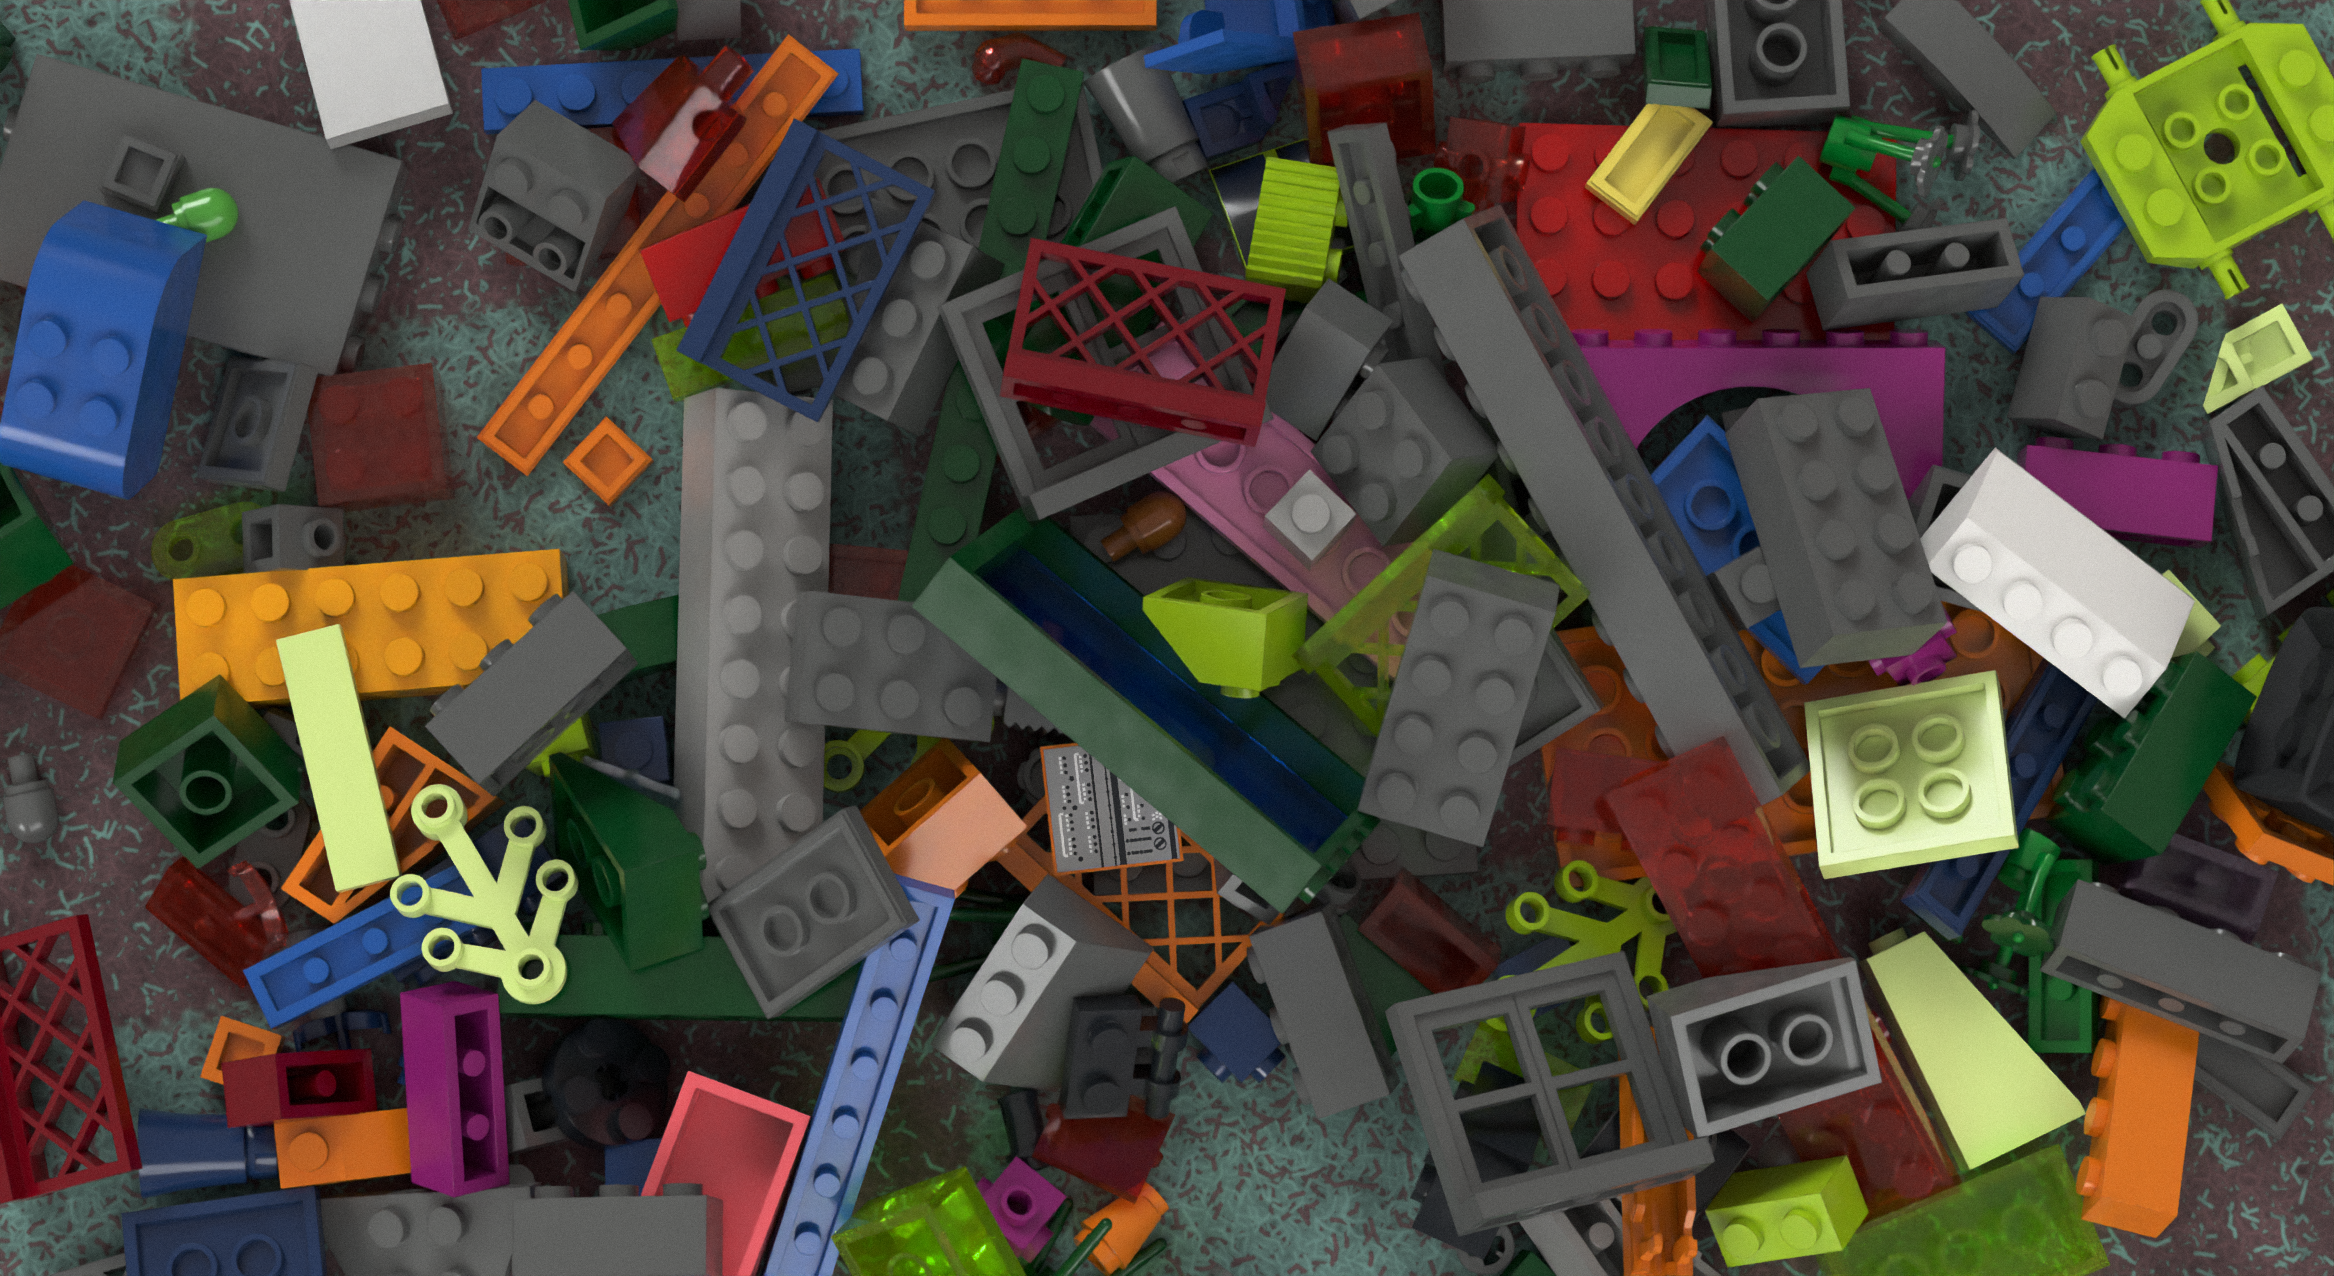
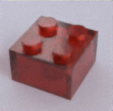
(1366, 77)
(380, 438)

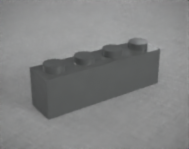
(2181, 971)

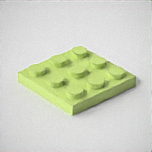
(1910, 775)

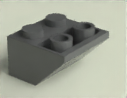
(553, 194)

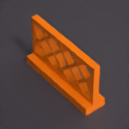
(1156, 978)

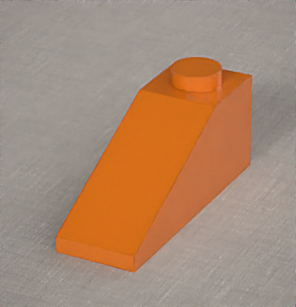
(343, 1148)

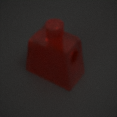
(685, 120)

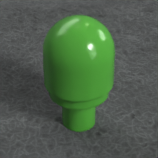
(206, 212)

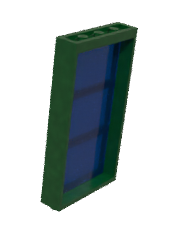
(1097, 668)

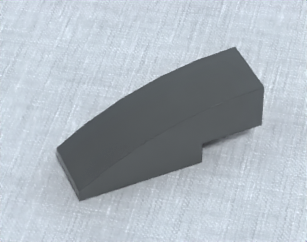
(1970, 69)

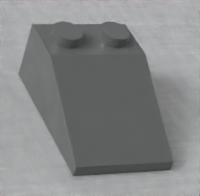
(1763, 1042)

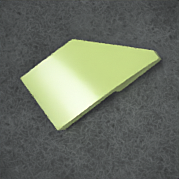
(2255, 356)

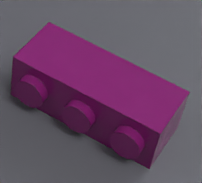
(2127, 494)
(454, 1088)

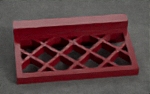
(1130, 394)
(23, 1128)

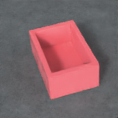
(740, 1153)

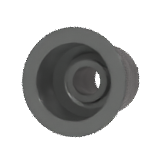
(1149, 116)

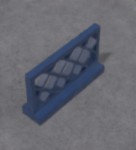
(755, 245)

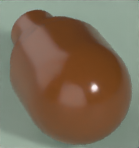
(1147, 525)

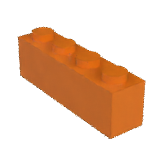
(2137, 1120)

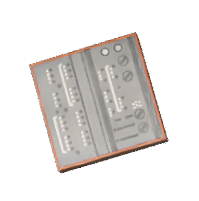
(1100, 819)

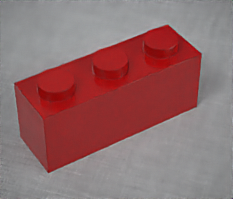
(687, 261)

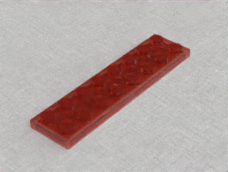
(1748, 912)

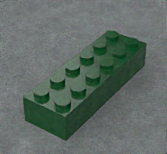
(686, 987)

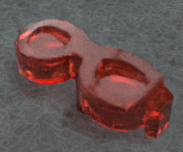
(265, 905)

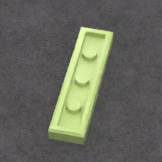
(339, 758)

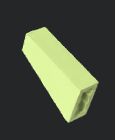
(1964, 1055)

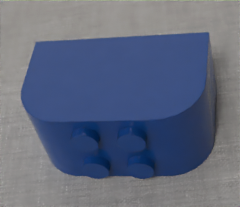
(100, 349)

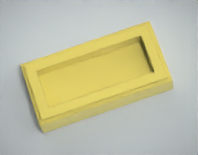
(1647, 158)

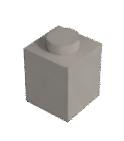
(1309, 519)

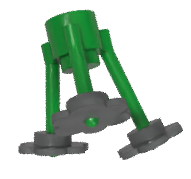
(1856, 141)

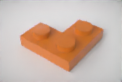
(2268, 833)

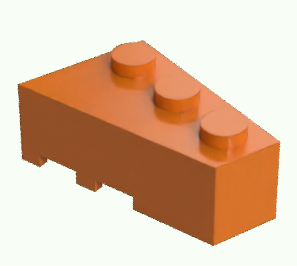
(403, 772)

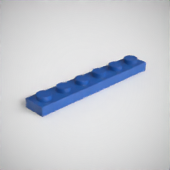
(602, 90)

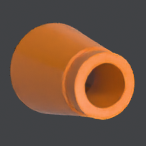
(1129, 1229)

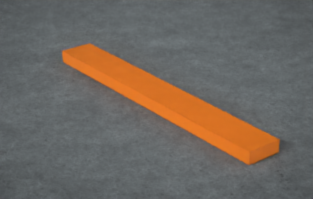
(624, 293)

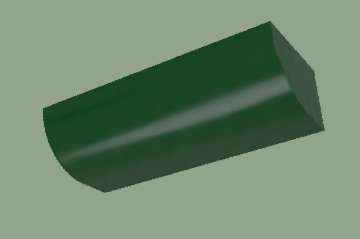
(1121, 197)

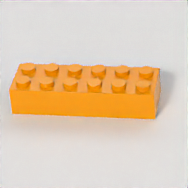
(404, 622)

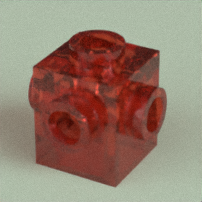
(1500, 150)

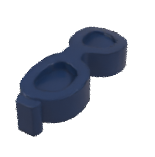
(340, 1025)

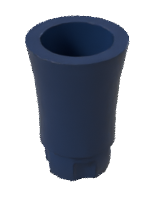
(201, 1152)

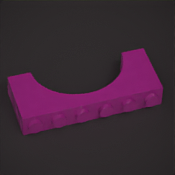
(1658, 374)

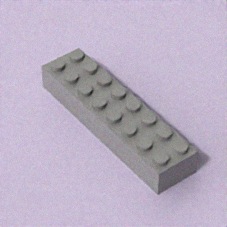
(747, 547)

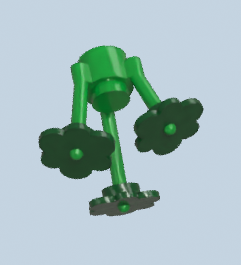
(2017, 929)

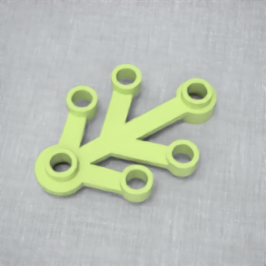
(493, 903)

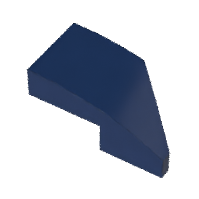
(1239, 112)

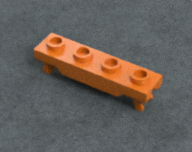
(1657, 1219)

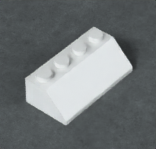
(2058, 582)

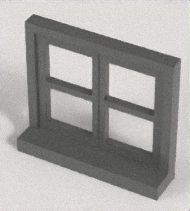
(1137, 448)
(1570, 1180)

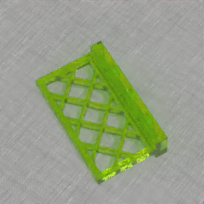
(1404, 578)

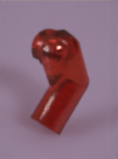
(1006, 52)

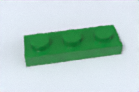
(2059, 1012)

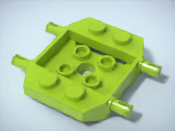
(2154, 133)

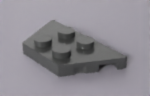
(423, 1231)

